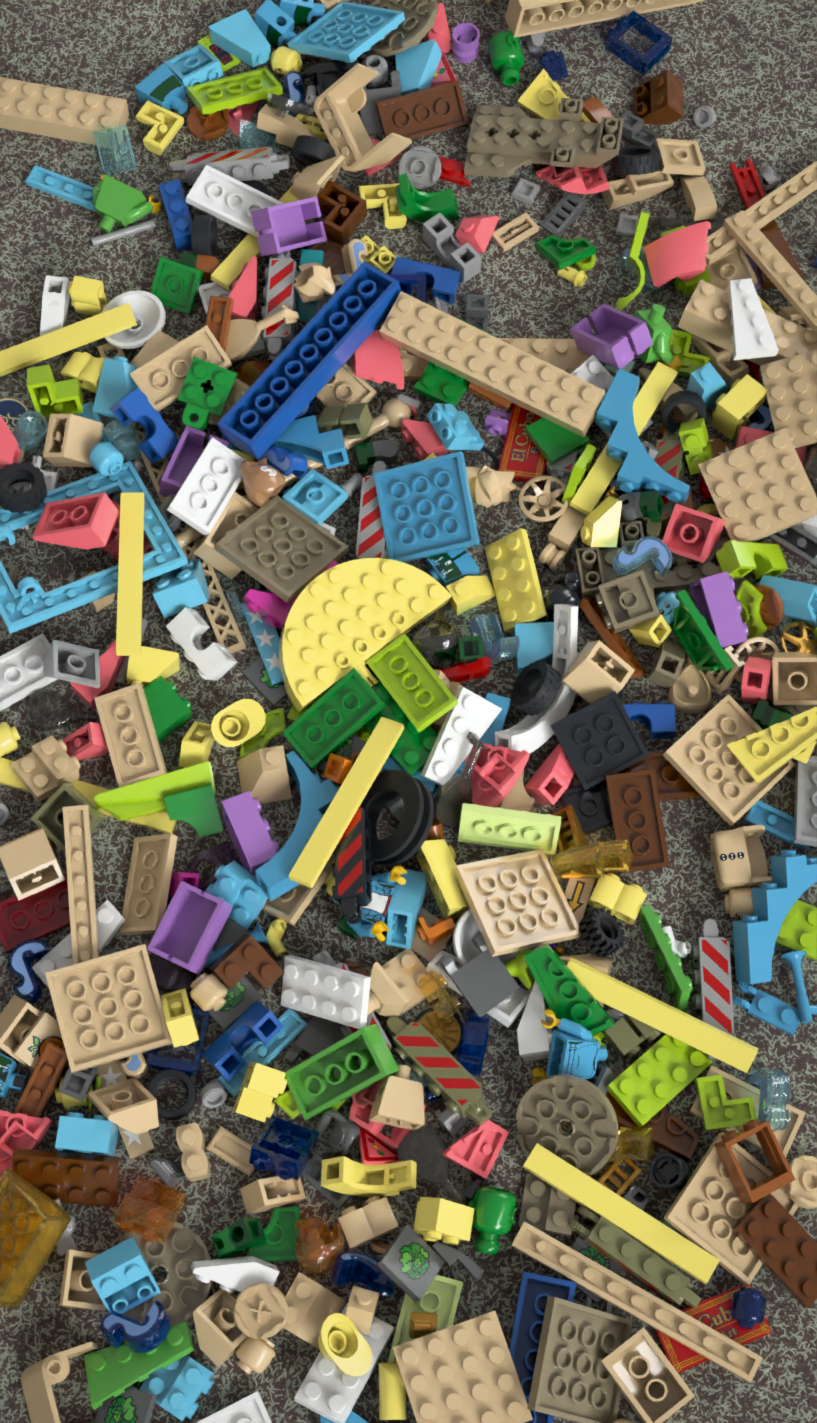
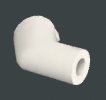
(311, 95)
(678, 947)

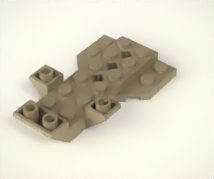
(508, 138)
(596, 565)

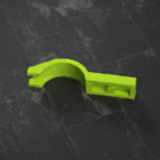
(633, 259)

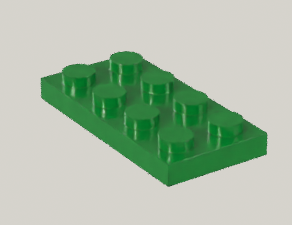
(441, 384)
(334, 718)
(412, 746)

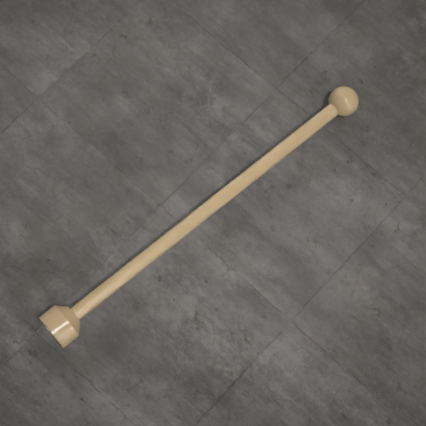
(392, 415)

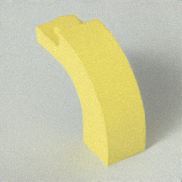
(358, 1179)

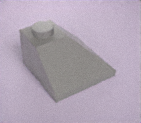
(72, 663)

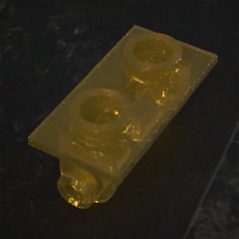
(447, 1004)

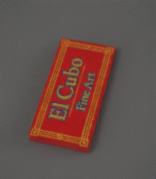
(519, 451)
(716, 1315)

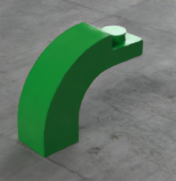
(422, 205)

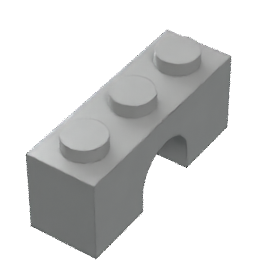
(441, 239)

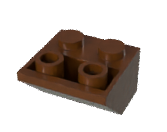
(659, 99)

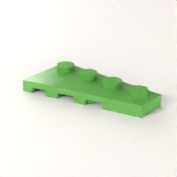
(665, 958)
(119, 1367)

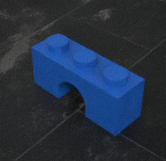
(177, 213)
(443, 280)
(158, 436)
(657, 717)
(252, 1026)

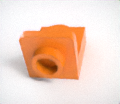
(337, 768)
(439, 930)

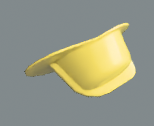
(238, 722)
(344, 1345)

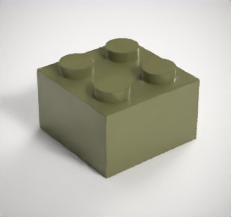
(51, 813)

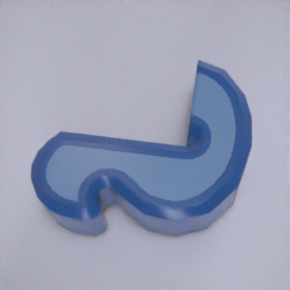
(286, 461)

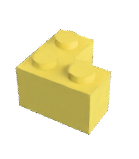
(738, 405)
(258, 1090)
(443, 1220)

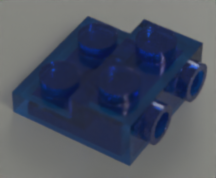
(283, 1148)

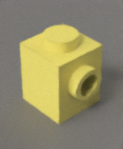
(651, 632)

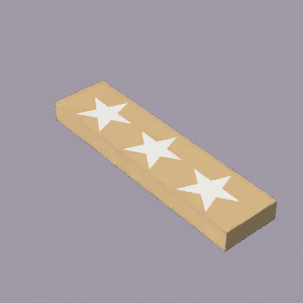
(135, 1144)

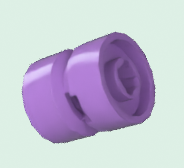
(465, 42)

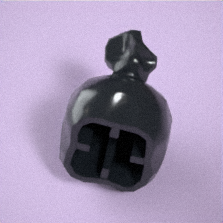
(561, 593)

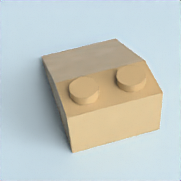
(234, 513)
(647, 1378)

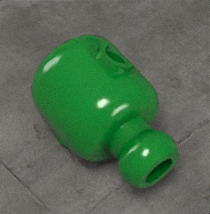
(506, 56)
(492, 1217)

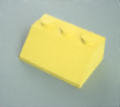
(438, 862)

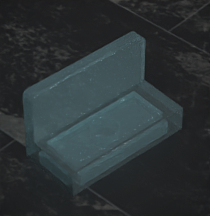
(115, 150)

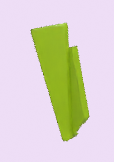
(148, 795)

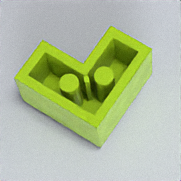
(52, 396)

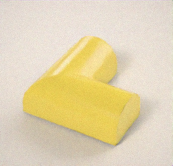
(163, 126)
(384, 197)
(391, 1393)

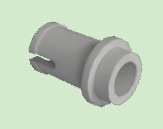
(352, 485)

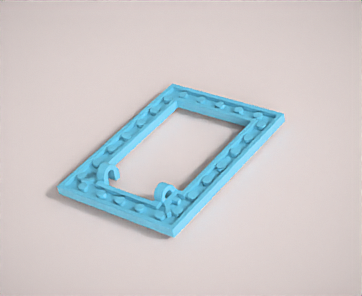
(23, 610)

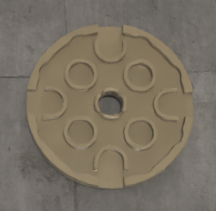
(419, 20)
(574, 1101)
(180, 1290)

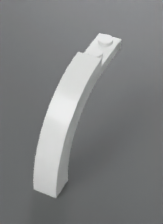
(536, 729)

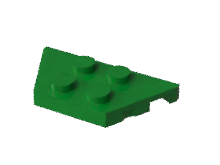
(697, 638)

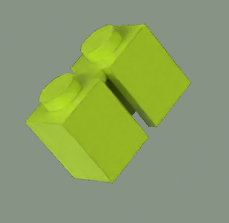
(693, 439)

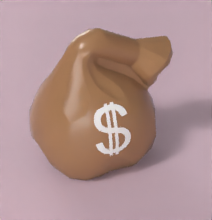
(261, 481)

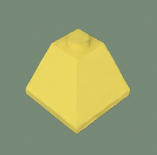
(151, 665)

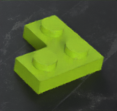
(679, 346)
(717, 1110)

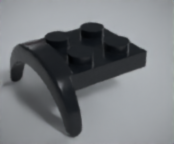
(328, 73)

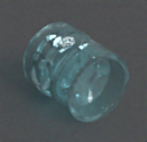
(30, 430)
(123, 439)

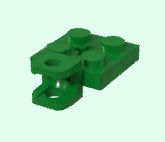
(201, 403)

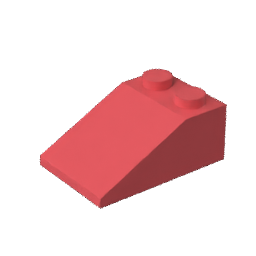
(77, 522)

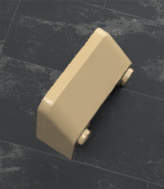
(343, 127)
(40, 1377)

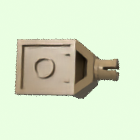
(396, 985)

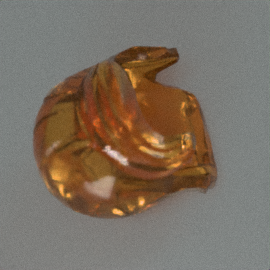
(317, 1244)

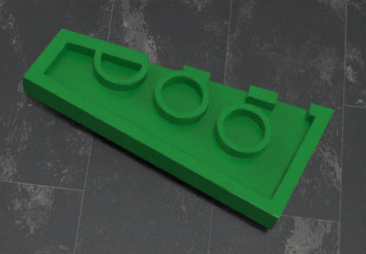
(565, 992)

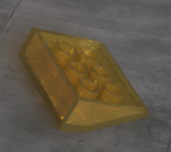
(28, 1234)

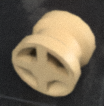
(552, 556)

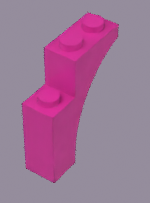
(271, 606)

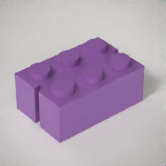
(284, 226)
(616, 338)
(183, 459)
(718, 605)
(249, 831)
(190, 927)

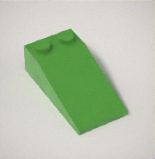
(341, 1071)

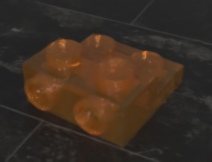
(150, 1210)

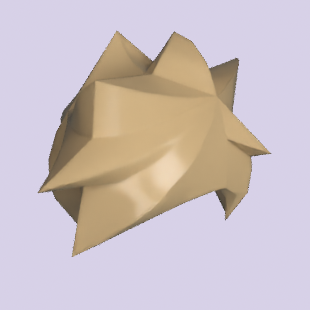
(314, 282)
(490, 486)

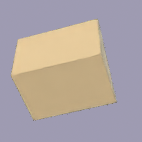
(77, 1287)

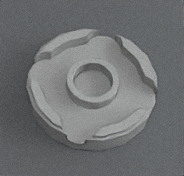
(421, 167)

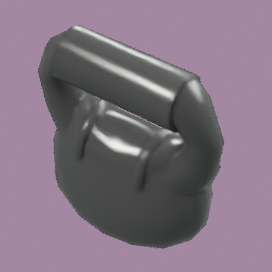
(343, 1134)

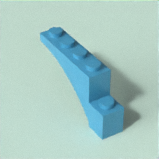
(305, 439)

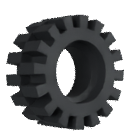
(602, 932)

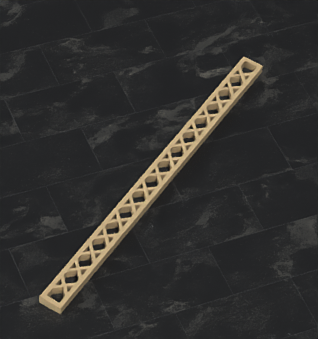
(211, 573)

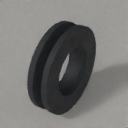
(414, 824)

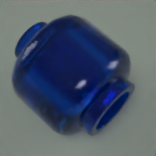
(748, 1307)

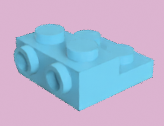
(195, 66)
(454, 428)
(315, 496)
(241, 891)
(179, 1386)

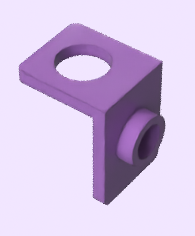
(495, 425)

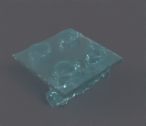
(255, 138)

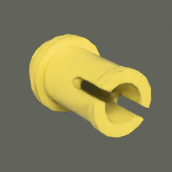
(577, 277)

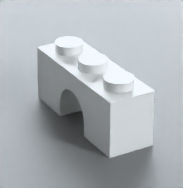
(187, 631)

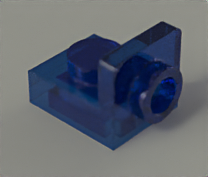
(554, 65)

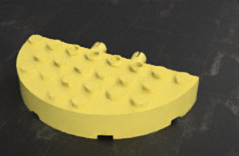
(350, 618)

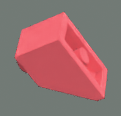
(477, 231)
(87, 742)

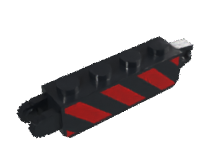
(353, 868)

